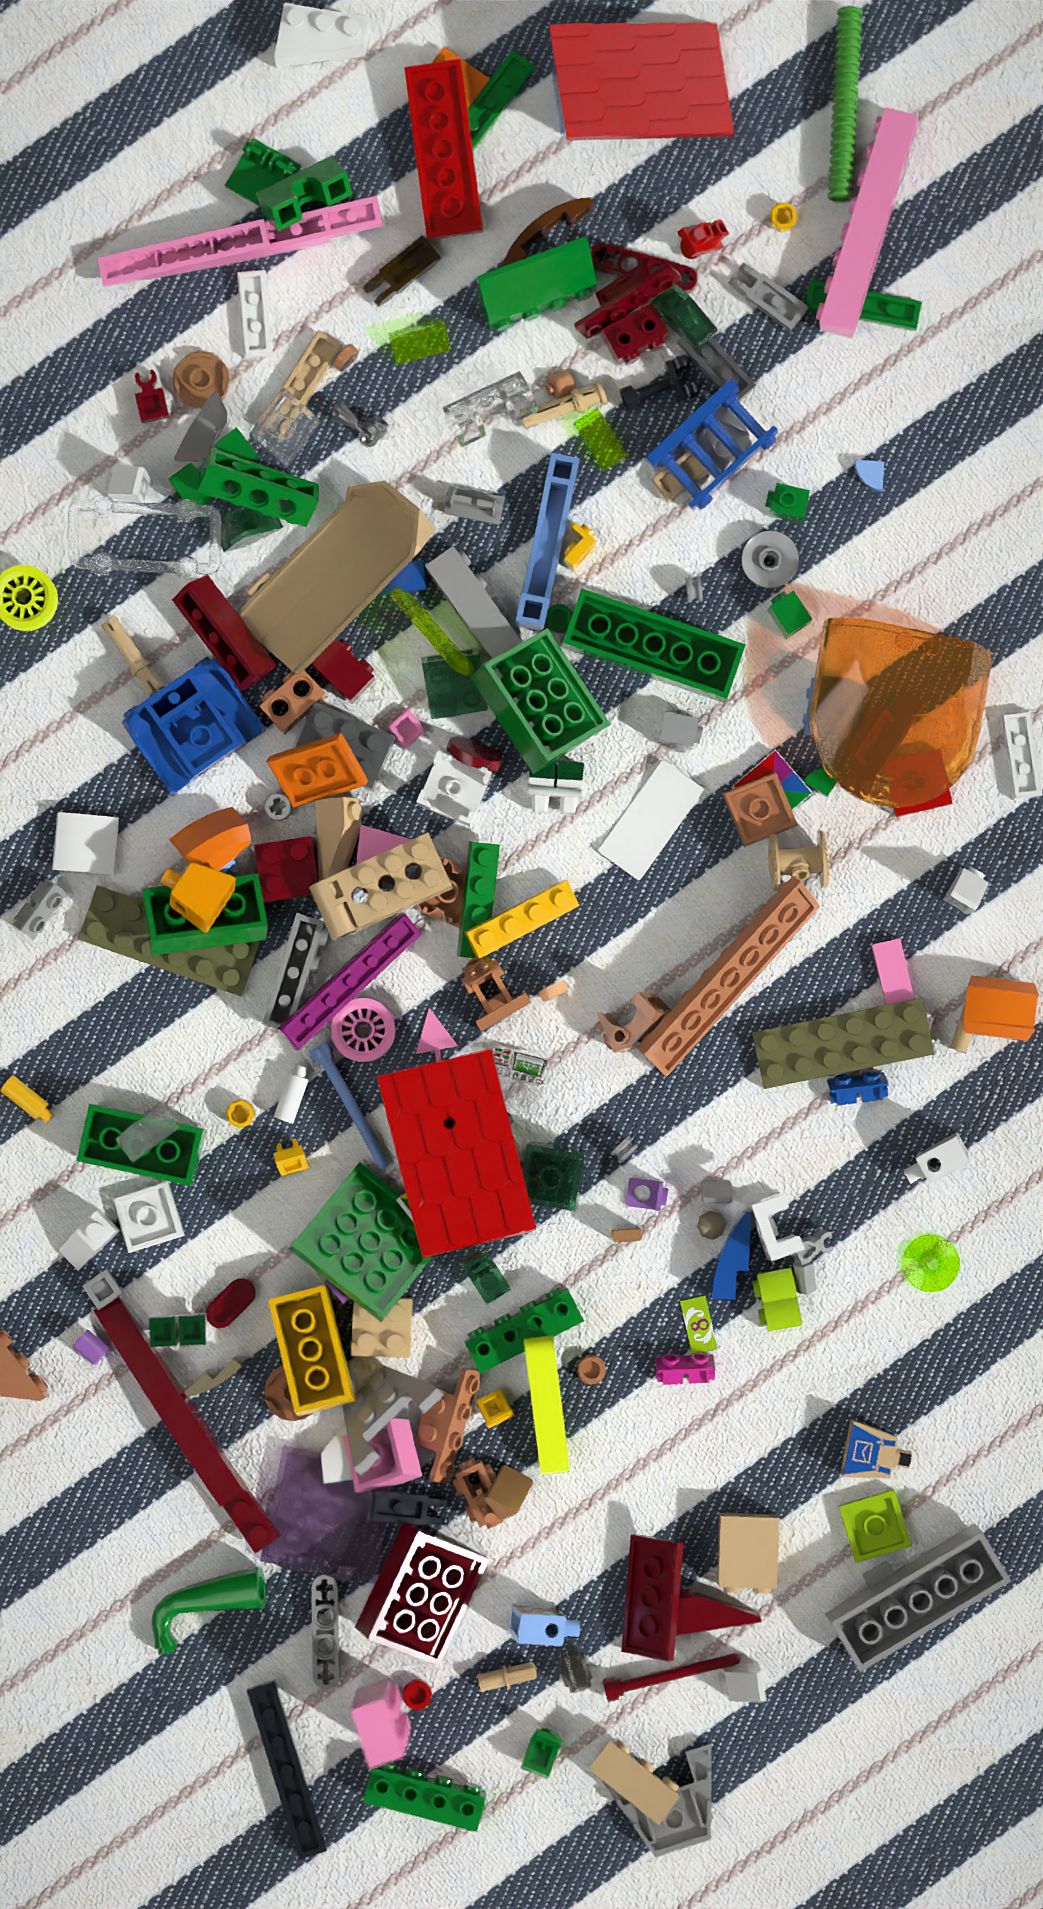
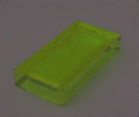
(600, 439)

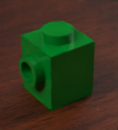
(787, 502)

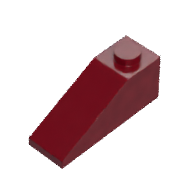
(705, 1613)

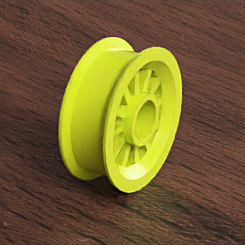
(50, 600)

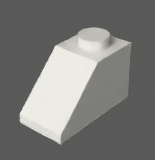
(128, 484)
(967, 890)
(88, 1239)
(743, 1683)

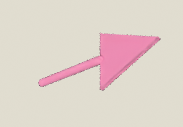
(434, 1037)

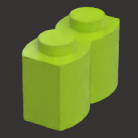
(778, 1300)

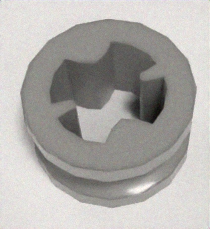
(693, 589)
(270, 803)
(624, 1149)

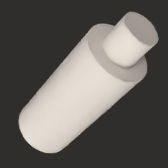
(292, 1095)

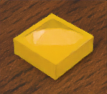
(495, 1408)

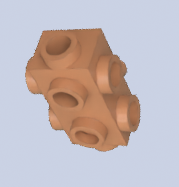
(478, 1508)

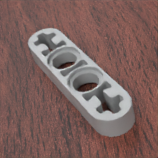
(325, 1631)

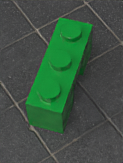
(321, 181)
(186, 479)

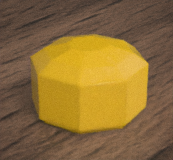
(783, 217)
(240, 1113)

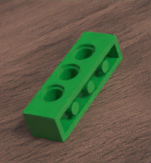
(277, 491)

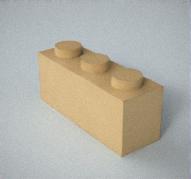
(635, 1781)

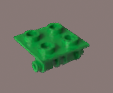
(259, 169)

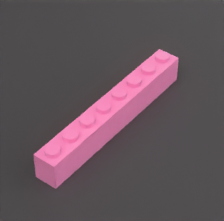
(868, 222)

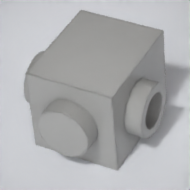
(680, 731)

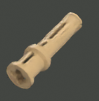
(576, 401)

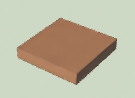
(759, 809)

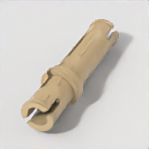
(139, 665)

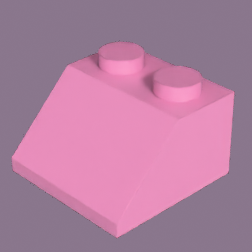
(397, 1458)

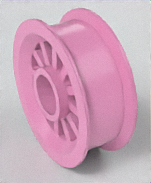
(354, 1054)

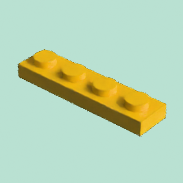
(521, 918)

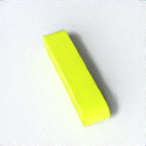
(546, 1405)

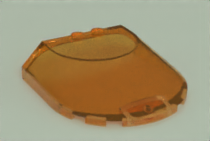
(896, 709)

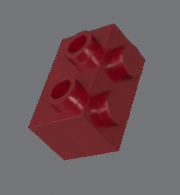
(635, 335)
(344, 670)

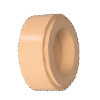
(553, 991)

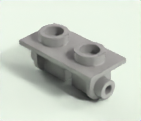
(474, 505)
(33, 919)

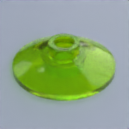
(916, 1258)

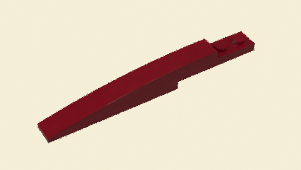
(186, 1425)

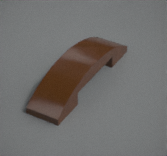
(571, 211)

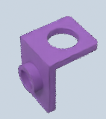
(657, 1197)

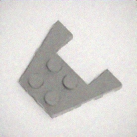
(376, 1405)
(687, 1820)

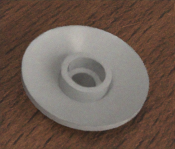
(772, 545)

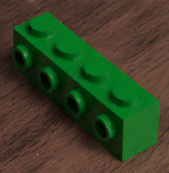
(507, 1337)
(425, 1796)

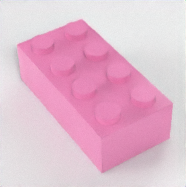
(380, 1722)

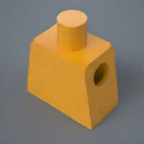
(199, 893)

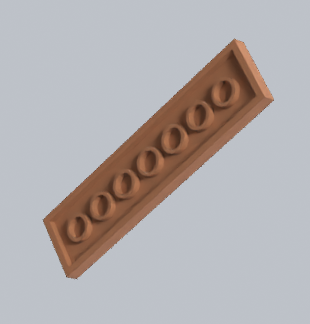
(729, 976)

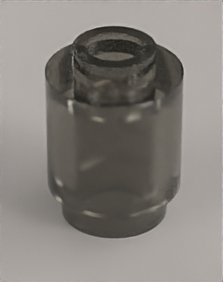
(575, 1669)

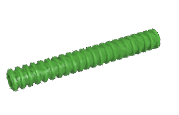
(845, 100)

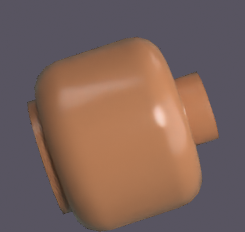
(560, 384)

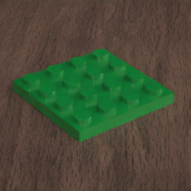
(364, 1243)

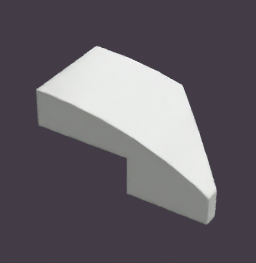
(335, 1459)

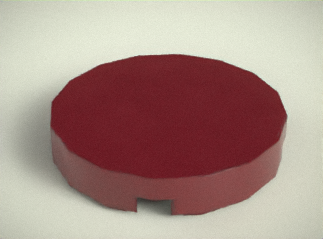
(474, 753)

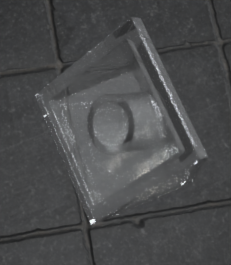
(284, 428)

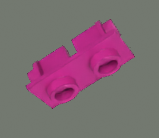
(698, 1366)

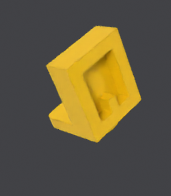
(578, 551)

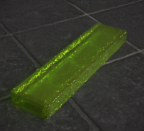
(432, 632)

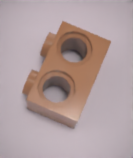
(298, 706)

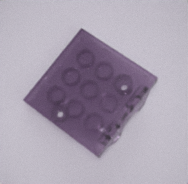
(326, 1519)

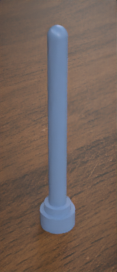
(324, 1057)

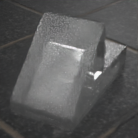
(147, 1133)

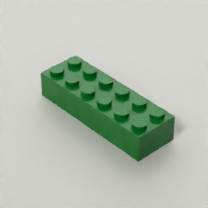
(653, 645)

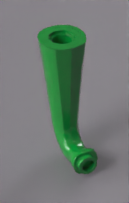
(227, 1592)

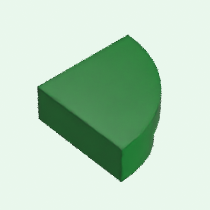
(820, 781)

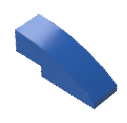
(732, 1258)

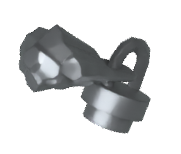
(374, 426)

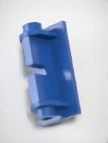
(871, 1086)

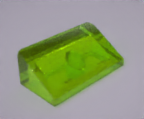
(419, 341)

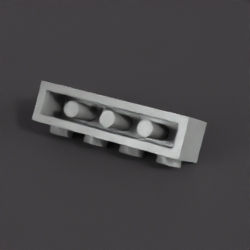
(295, 969)

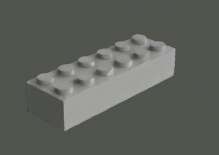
(918, 1597)

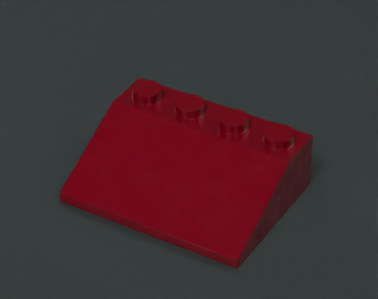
(421, 1594)

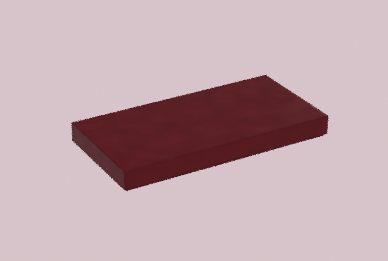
(652, 1597)

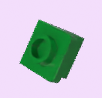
(541, 1752)

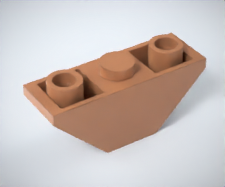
(15, 1376)

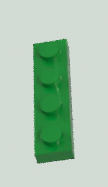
(478, 891)

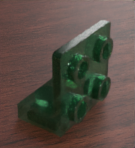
(450, 691)

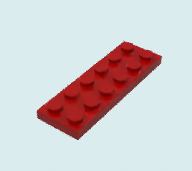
(443, 149)

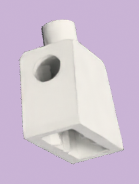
(949, 1152)

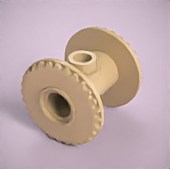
(799, 861)

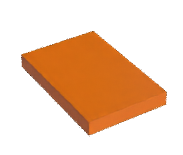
(317, 770)

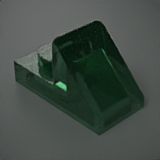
(486, 1276)

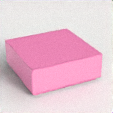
(406, 729)

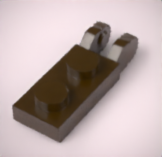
(403, 269)

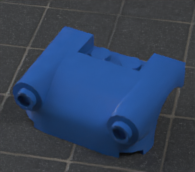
(192, 724)

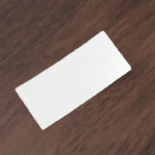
(651, 820)

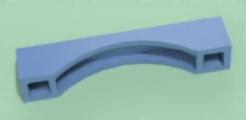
(547, 542)

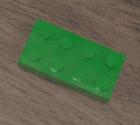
(239, 921)
(171, 1160)

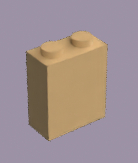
(748, 1552)

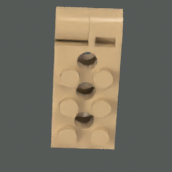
(336, 893)

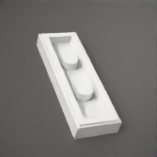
(255, 314)
(1021, 755)

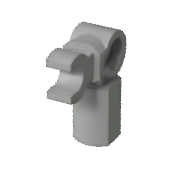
(803, 1266)

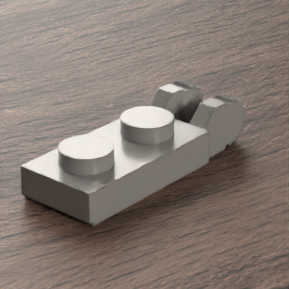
(770, 297)

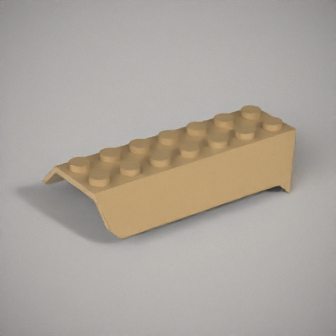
(336, 573)

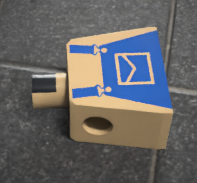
(871, 1452)

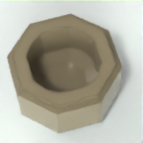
(711, 1225)

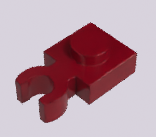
(152, 401)

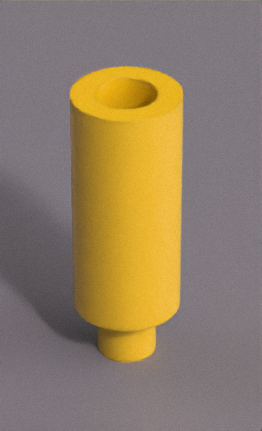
(27, 1099)

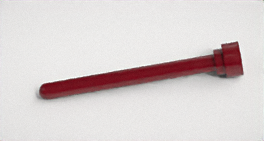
(615, 1687)

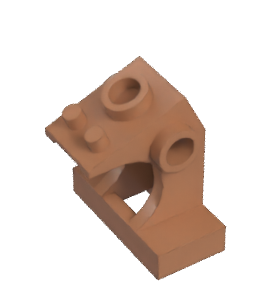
(498, 1006)
(648, 1015)

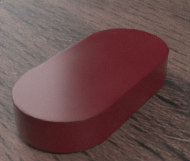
(230, 1303)

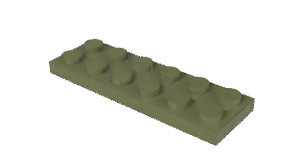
(119, 926)
(843, 1043)

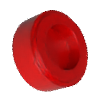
(417, 1694)

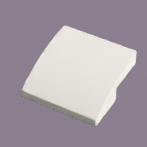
(85, 843)

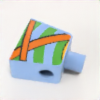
(530, 1622)

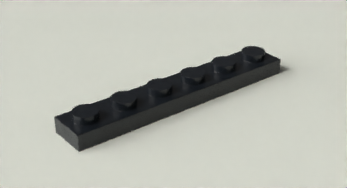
(287, 1769)

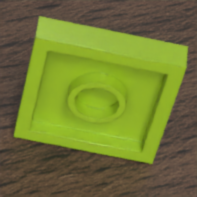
(874, 1525)

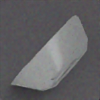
(201, 432)

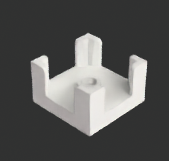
(454, 788)
(767, 1228)

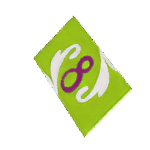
(698, 1325)

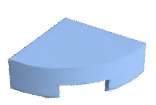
(870, 473)

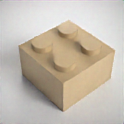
(384, 1338)

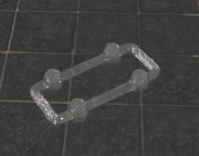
(185, 511)

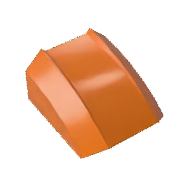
(213, 839)
(1000, 1008)

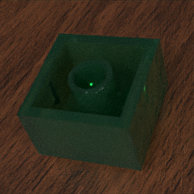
(554, 1175)

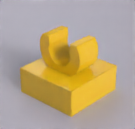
(290, 1159)

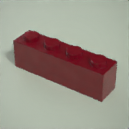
(224, 632)

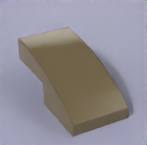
(208, 1380)

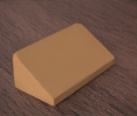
(508, 1492)

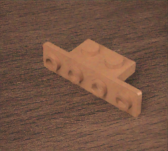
(445, 1422)

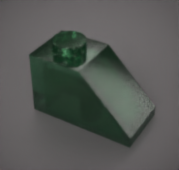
(684, 316)
(246, 527)

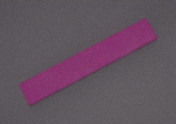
(349, 981)

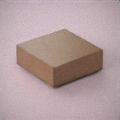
(626, 1235)

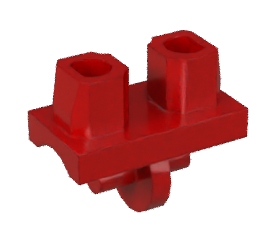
(702, 238)

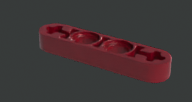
(648, 260)

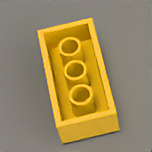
(311, 1350)

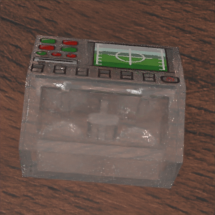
(521, 1078)

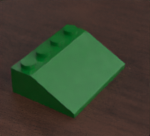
(537, 284)
(539, 700)

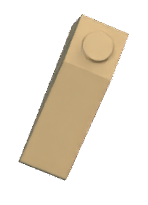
(337, 833)

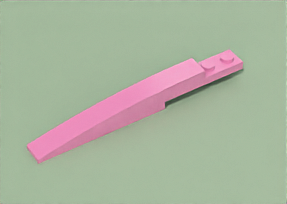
(239, 243)

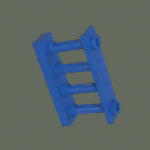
(685, 437)

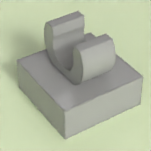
(102, 1289)

